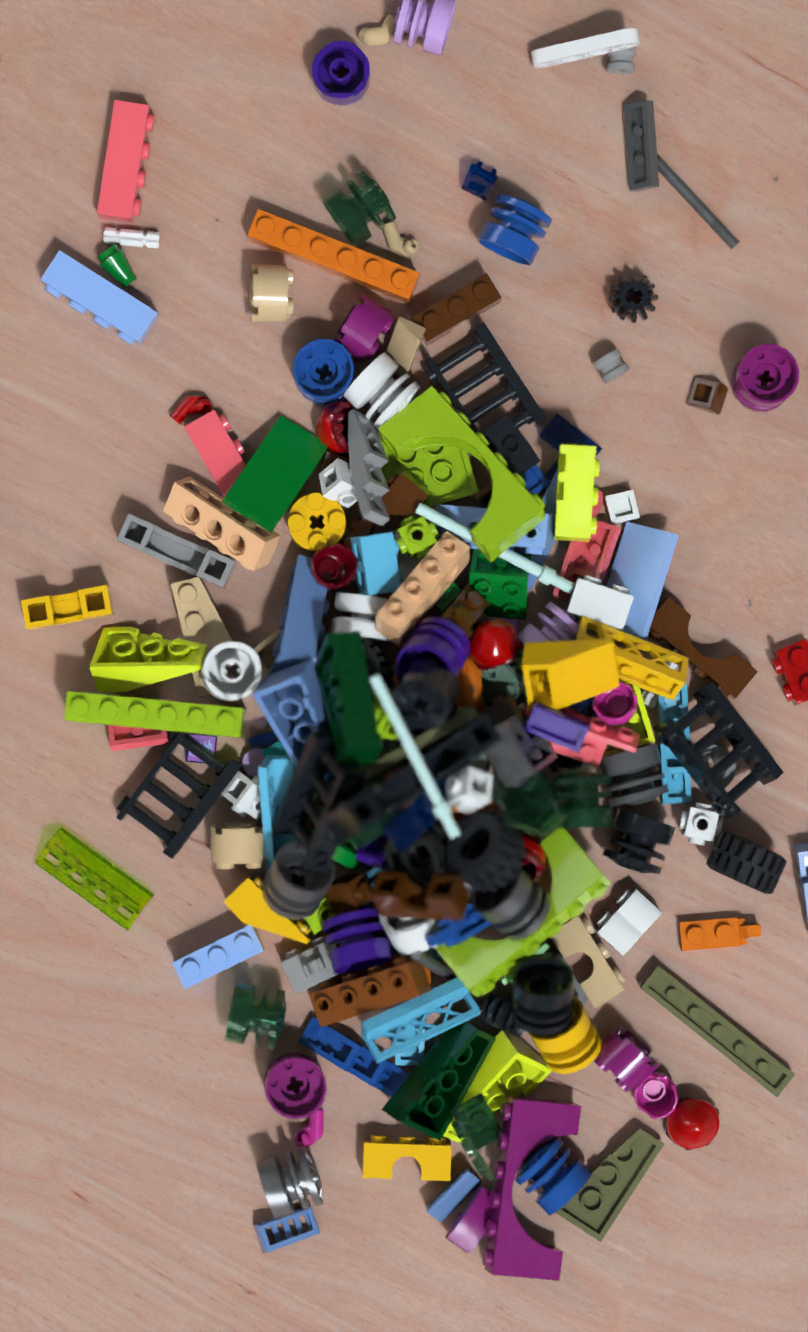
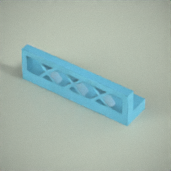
(274, 779)
(413, 1010)

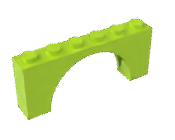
(433, 422)
(155, 714)
(574, 885)

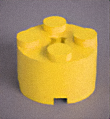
(316, 506)

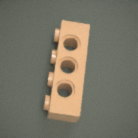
(189, 495)
(422, 588)

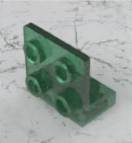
(479, 1128)

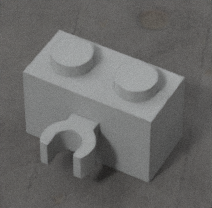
(309, 966)

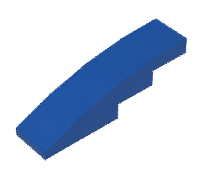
(352, 1057)

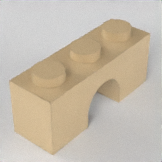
(602, 981)

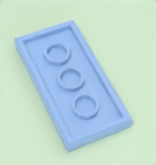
(642, 568)

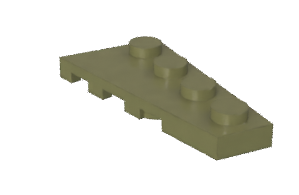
(611, 1184)

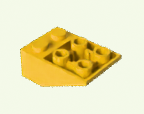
(568, 671)
(252, 909)

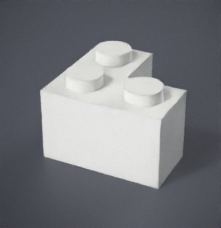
(600, 602)

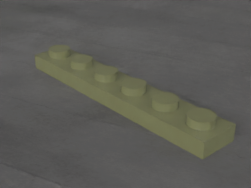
(391, 760)
(717, 1031)

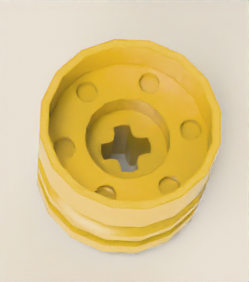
(573, 1046)

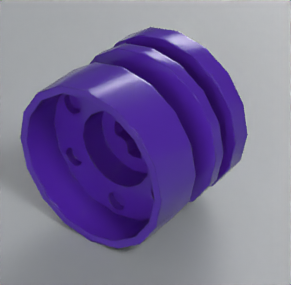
(436, 641)
(356, 938)

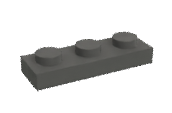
(641, 145)

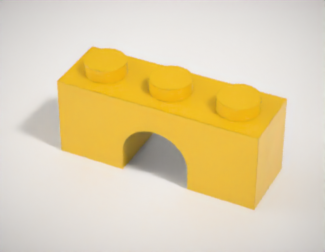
(67, 608)
(382, 1153)

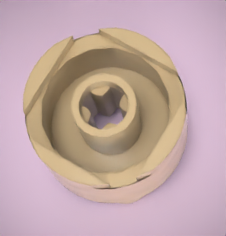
(270, 293)
(237, 844)

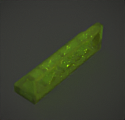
(96, 875)

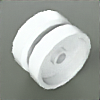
(363, 615)

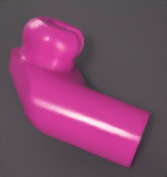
(311, 1132)

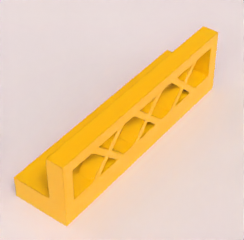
(633, 667)

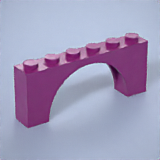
(525, 1126)

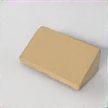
(405, 344)

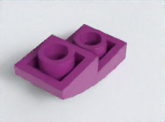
(471, 1224)

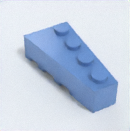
(300, 619)
(294, 708)

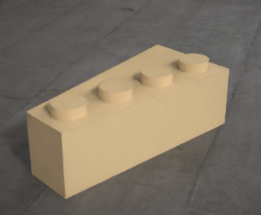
(200, 622)

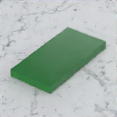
(275, 474)

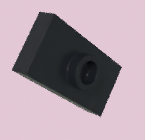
(511, 445)

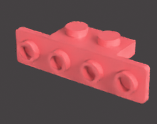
(589, 557)
(596, 739)

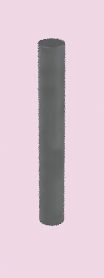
(433, 965)

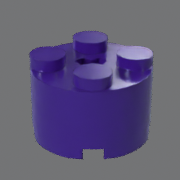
(327, 65)

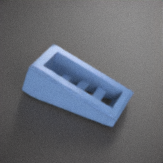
(278, 1243)

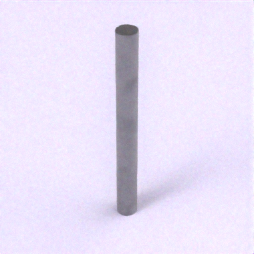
(694, 201)

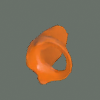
(470, 686)

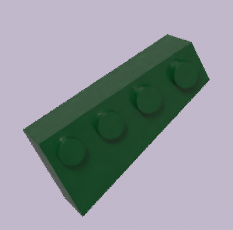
(348, 698)
(440, 1080)

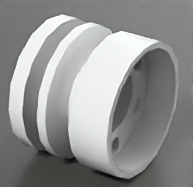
(381, 390)

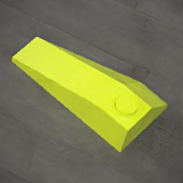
(134, 660)
(507, 1070)

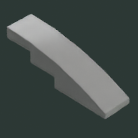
(366, 461)

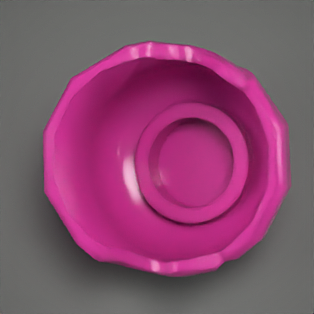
(616, 705)
(657, 1096)

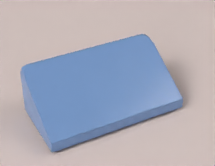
(453, 1195)

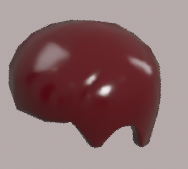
(333, 566)

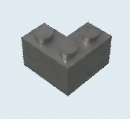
(516, 754)

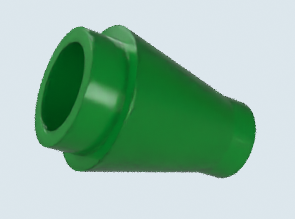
(117, 265)

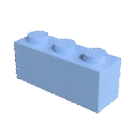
(218, 956)

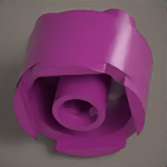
(363, 327)
(626, 1059)

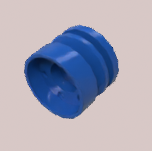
(516, 225)
(314, 358)
(553, 1176)

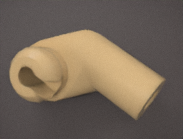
(378, 35)
(398, 244)

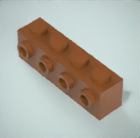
(370, 991)

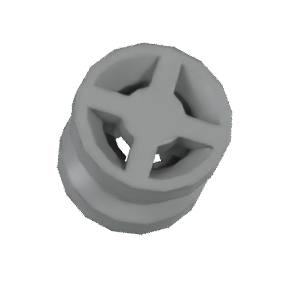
(622, 61)
(611, 366)

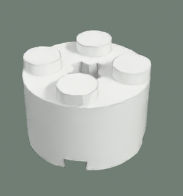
(214, 672)
(408, 934)

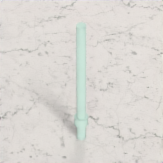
(545, 574)
(441, 808)

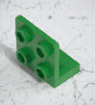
(501, 585)

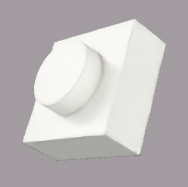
(622, 507)

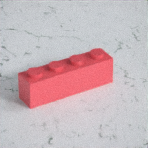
(124, 162)
(217, 449)

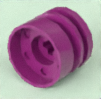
(779, 371)
(311, 1090)

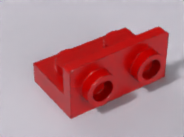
(793, 665)

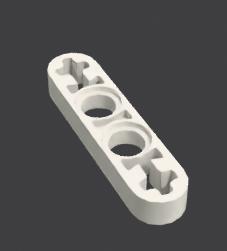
(585, 48)

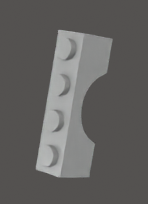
(176, 551)

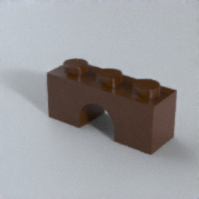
(457, 307)
(399, 897)

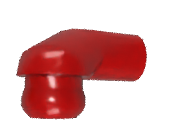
(191, 405)

